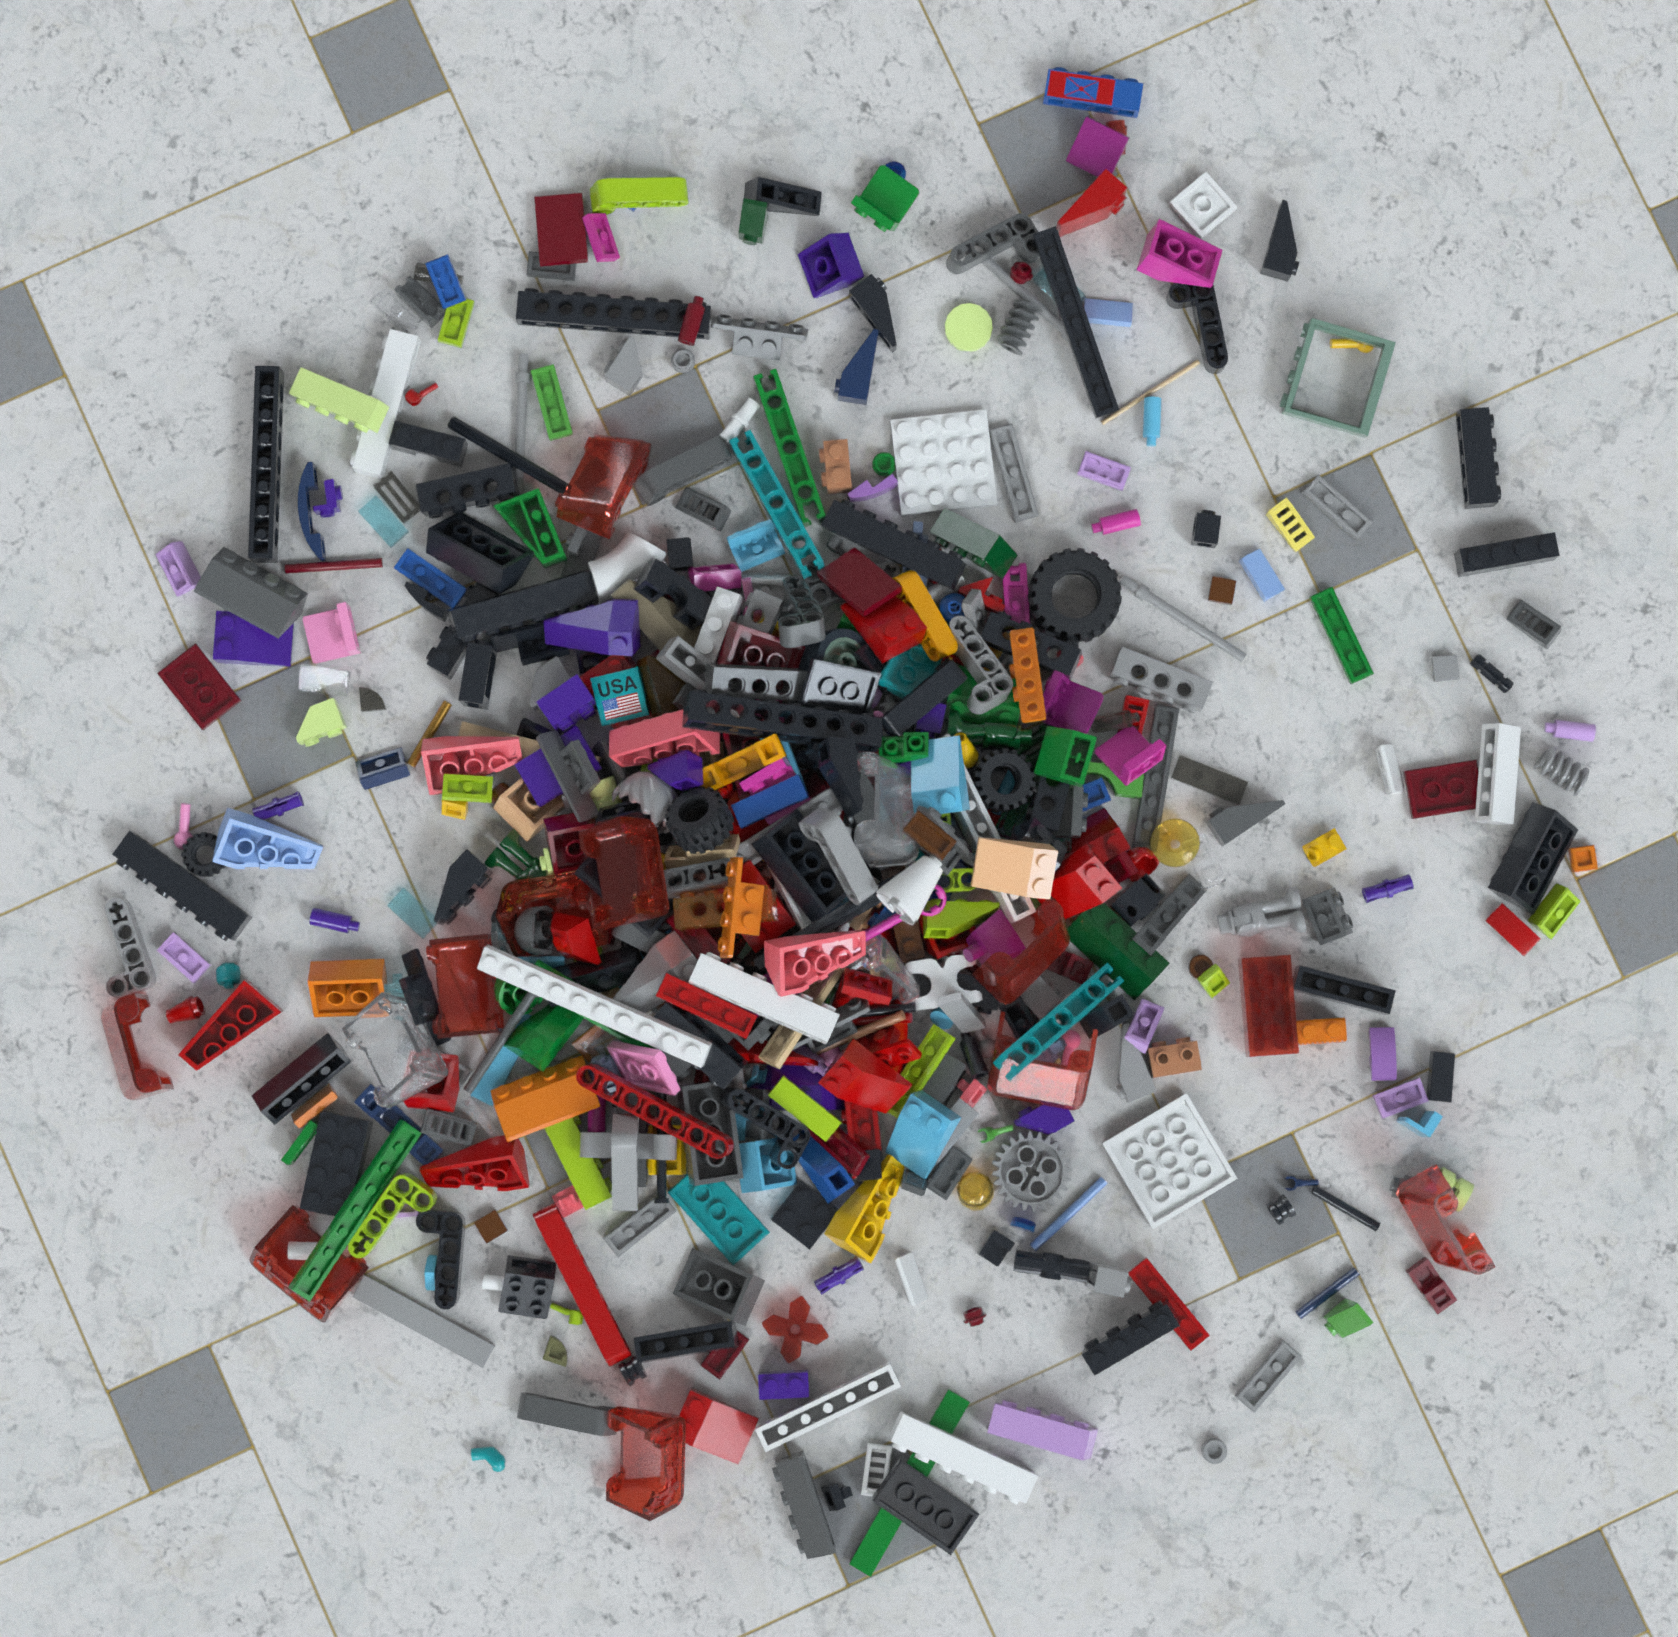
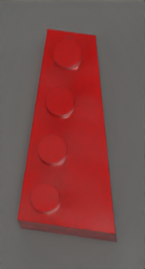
(234, 1020)

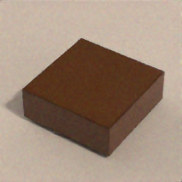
(1222, 590)
(491, 1226)

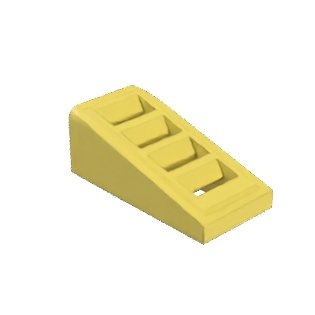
(1283, 530)

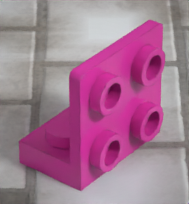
(1130, 754)
(767, 777)

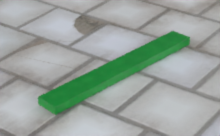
(354, 1210)
(885, 1524)

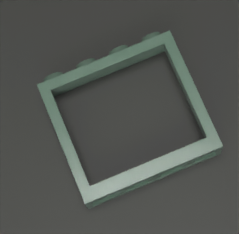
(1376, 386)

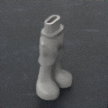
(1250, 917)

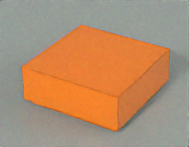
(1583, 858)

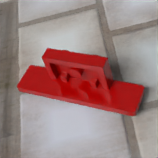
(887, 1047)
(862, 1126)

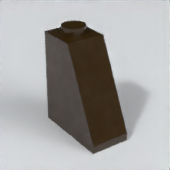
(659, 685)

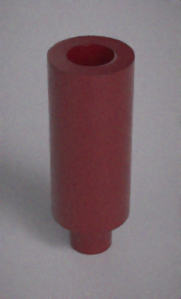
(691, 322)

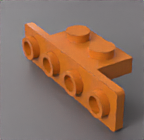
(1027, 675)
(742, 908)

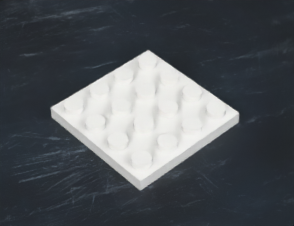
(943, 462)
(1169, 1161)

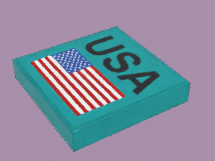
(620, 696)

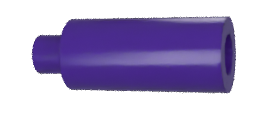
(333, 921)

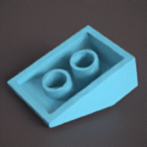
(940, 777)
(921, 1133)

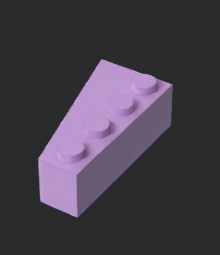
(1042, 1431)

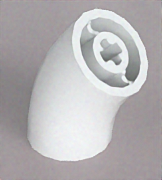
(622, 563)

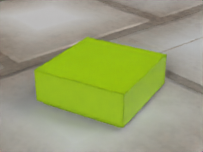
(1213, 980)

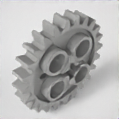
(1011, 1160)

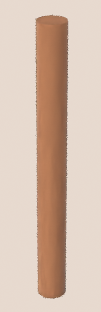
(868, 1029)

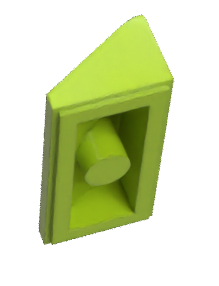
(1554, 910)

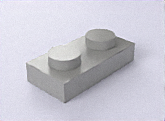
(975, 610)

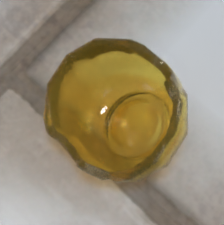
(975, 1191)

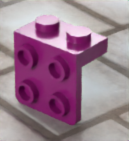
(1070, 704)

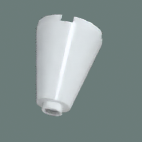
(911, 889)

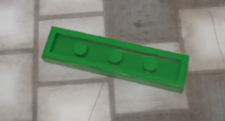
(1341, 635)

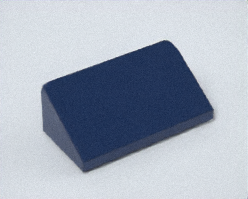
(382, 768)

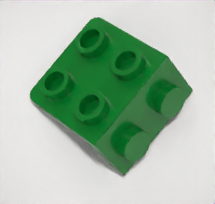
(886, 199)

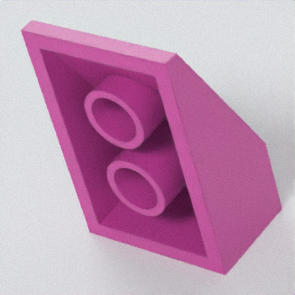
(1178, 256)

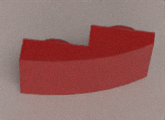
(1513, 929)

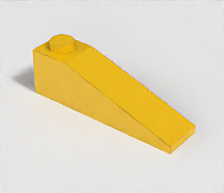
(861, 1218)

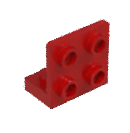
(865, 986)

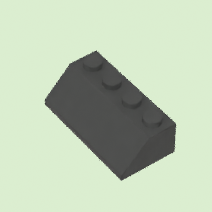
(251, 592)
(805, 1506)

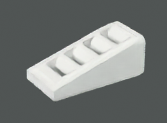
(879, 1448)

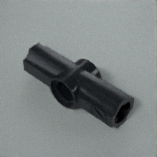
(1051, 1266)

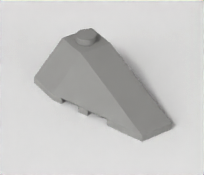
(665, 956)

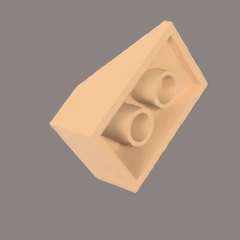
(522, 812)
(1014, 867)

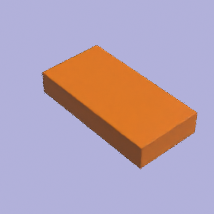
(314, 1105)

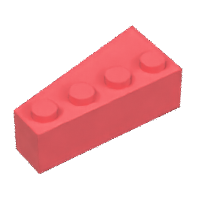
(658, 739)

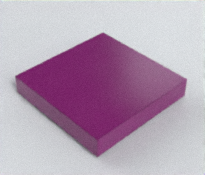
(1097, 147)

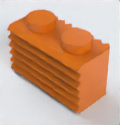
(1321, 1031)

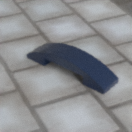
(308, 483)
(424, 1149)

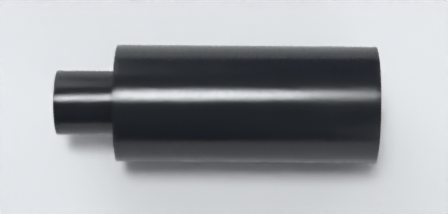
(973, 1056)

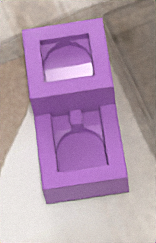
(867, 492)
(1382, 1054)

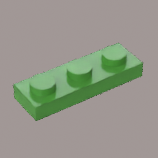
(551, 402)

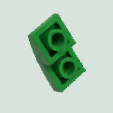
(907, 748)

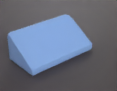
(1108, 312)
(1261, 575)

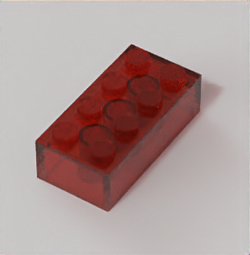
(1268, 1006)

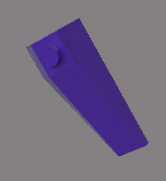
(601, 629)

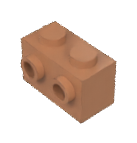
(837, 466)
(1174, 1058)

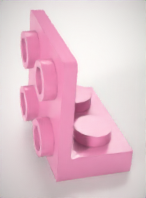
(331, 634)

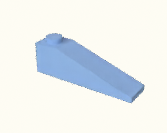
(257, 843)

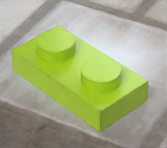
(456, 323)
(467, 788)

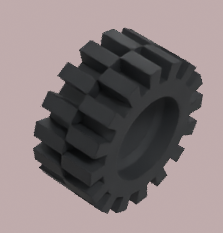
(190, 859)

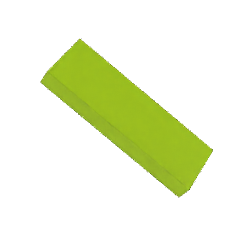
(804, 1108)

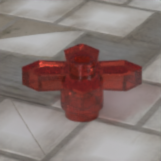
(809, 1332)

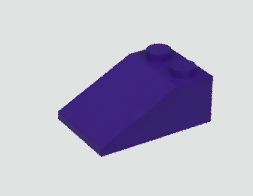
(246, 644)

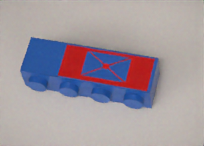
(1093, 93)

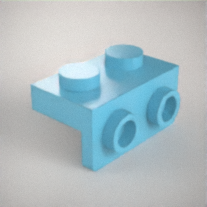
(755, 545)

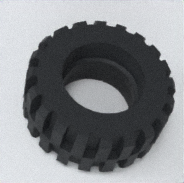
(1077, 563)

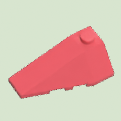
(467, 757)
(804, 959)

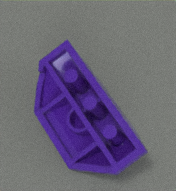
(803, 1079)

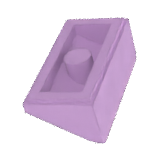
(178, 567)
(1144, 1025)

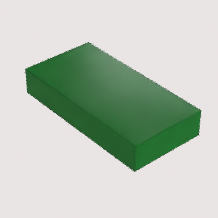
(300, 1143)

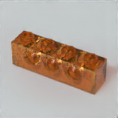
(685, 909)

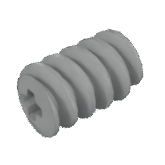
(1562, 769)

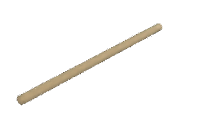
(1150, 392)

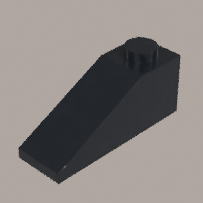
(784, 197)
(1282, 248)
(873, 303)

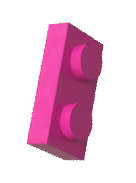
(601, 237)

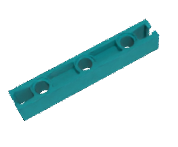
(770, 490)
(1048, 1030)

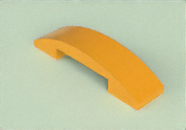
(743, 762)

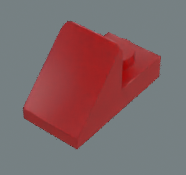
(992, 602)

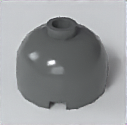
(533, 930)

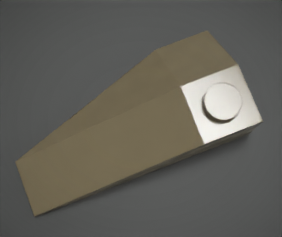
(657, 618)

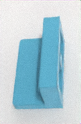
(1426, 1124)

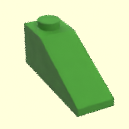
(1346, 1319)

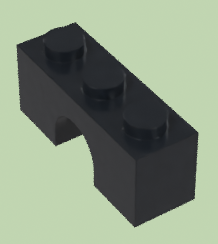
(439, 445)
(690, 601)

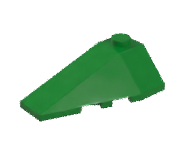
(543, 1035)

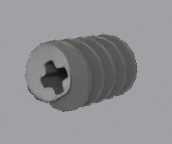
(1017, 325)

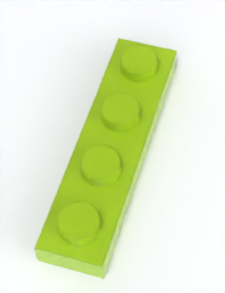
(919, 1071)

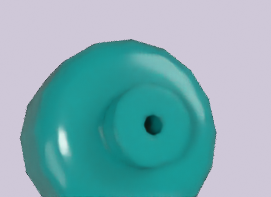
(228, 975)

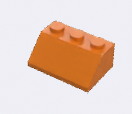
(345, 985)

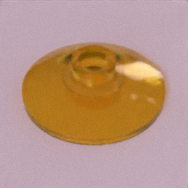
(1175, 830)

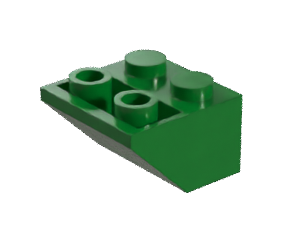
(1065, 755)

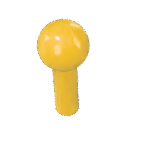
(1345, 343)

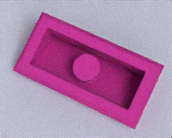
(713, 576)

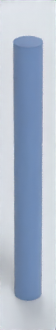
(1068, 1214)

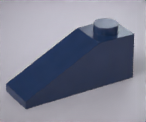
(856, 376)

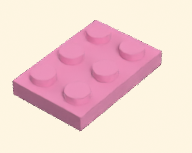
(644, 1067)

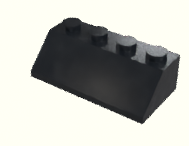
(478, 551)
(1533, 857)
(800, 866)

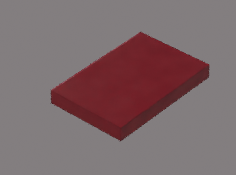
(561, 229)
(859, 581)
(199, 687)
(1442, 789)

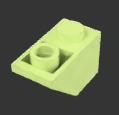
(321, 721)

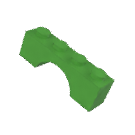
(1132, 790)

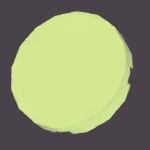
(968, 327)

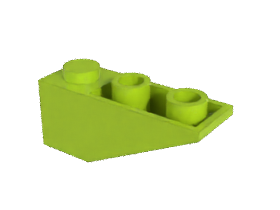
(956, 917)

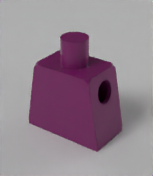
(993, 936)

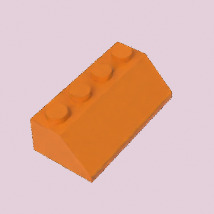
(543, 1099)

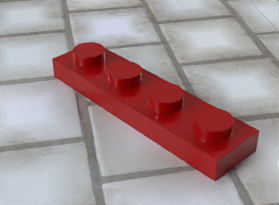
(706, 1006)
(1157, 1289)

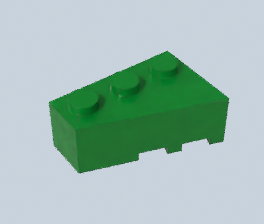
(533, 525)

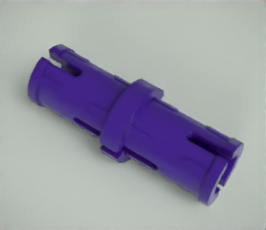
(278, 806)
(1387, 888)
(839, 1275)

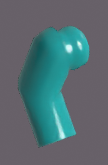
(491, 1455)

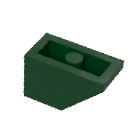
(753, 221)

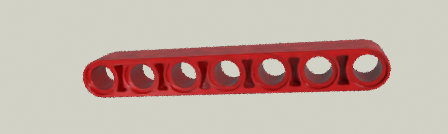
(642, 1110)
(582, 1284)

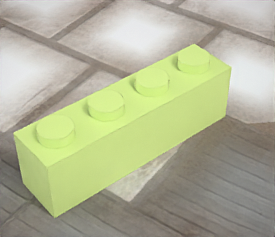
(339, 400)

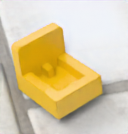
(1324, 847)

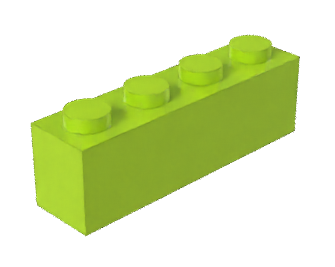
(583, 1172)

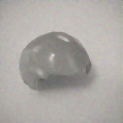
(649, 792)

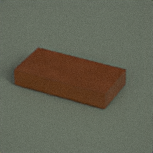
(929, 835)

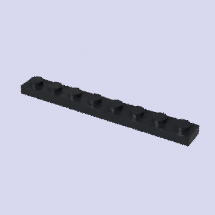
(1075, 322)

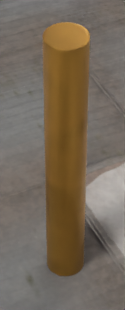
(430, 732)

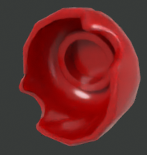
(1144, 860)

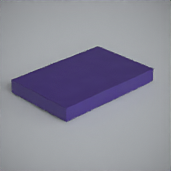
(539, 775)

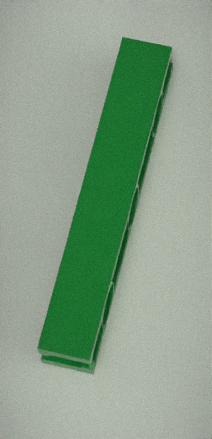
(783, 432)

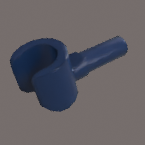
(1300, 1182)

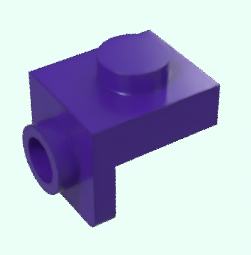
(333, 495)

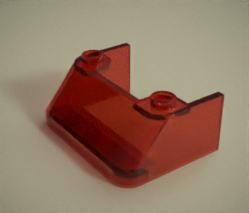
(1041, 1080)

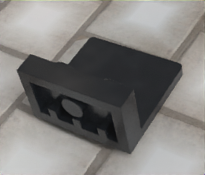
(527, 1287)

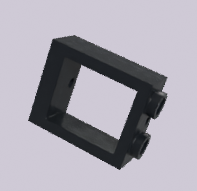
(477, 675)

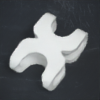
(942, 980)

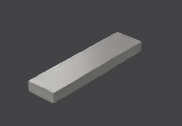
(1013, 473)

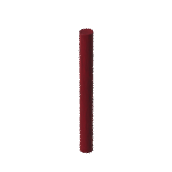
(334, 565)

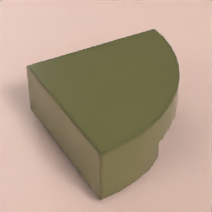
(556, 1352)

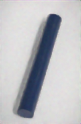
(1327, 1293)

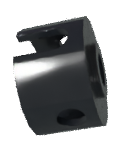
(1138, 900)

